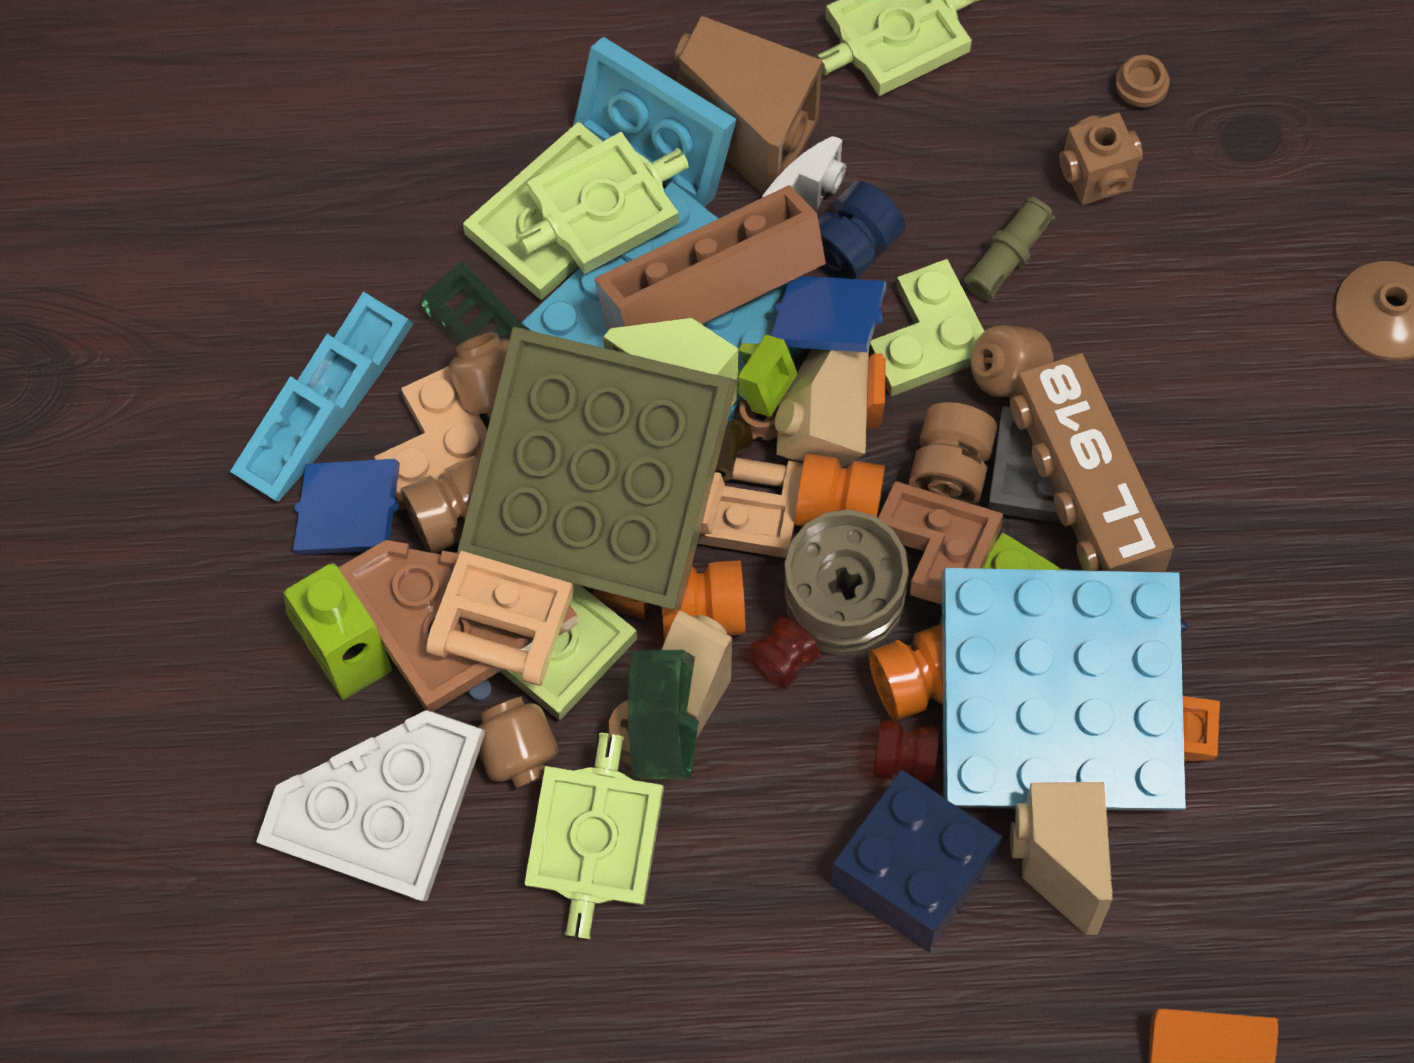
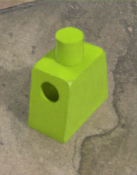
(332, 622)

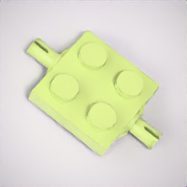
(895, 38)
(603, 202)
(594, 835)

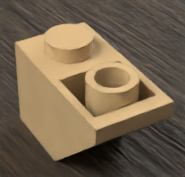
(712, 664)

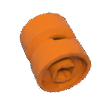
(832, 488)
(714, 594)
(909, 674)

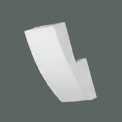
(814, 172)

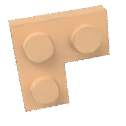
(446, 428)

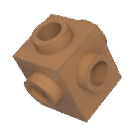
(1100, 157)

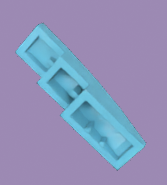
(322, 399)

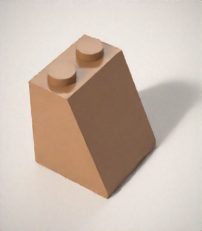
(759, 84)

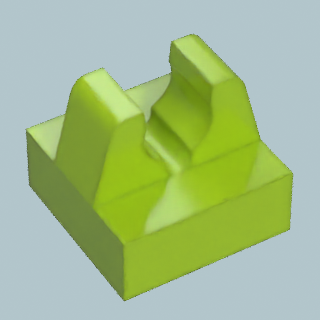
(766, 374)

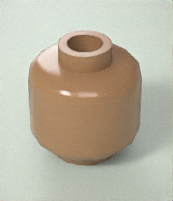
(1004, 353)
(478, 371)
(516, 742)

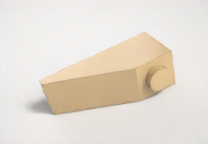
(825, 408)

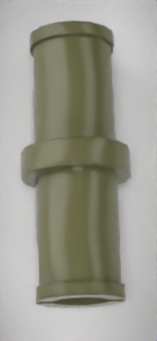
(1009, 248)

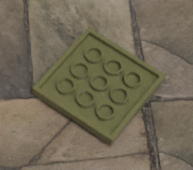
(597, 467)

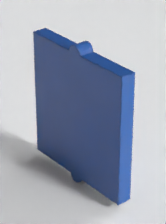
(829, 313)
(346, 506)

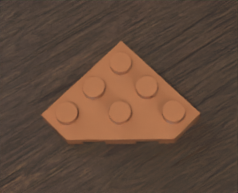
(402, 596)

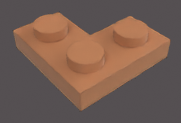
(945, 529)

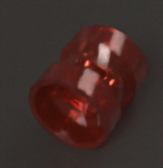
(906, 751)

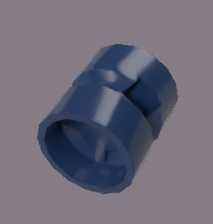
(857, 229)

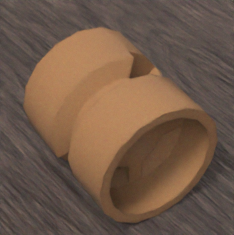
(953, 451)
(441, 506)

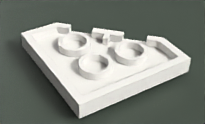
(380, 804)

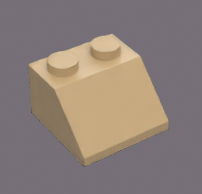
(1066, 849)

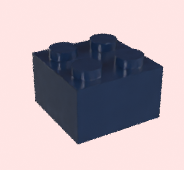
(915, 860)

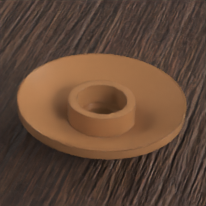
(1367, 316)

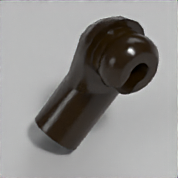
(736, 441)

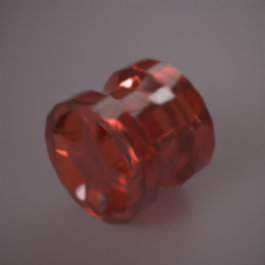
(784, 652)

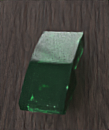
(658, 723)

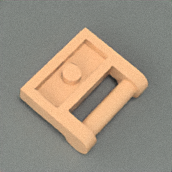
(757, 519)
(506, 600)

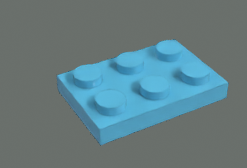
(655, 117)

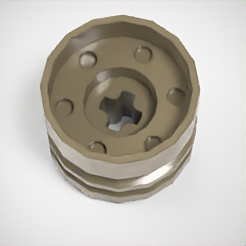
(851, 552)

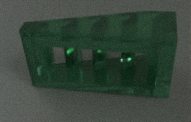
(464, 278)

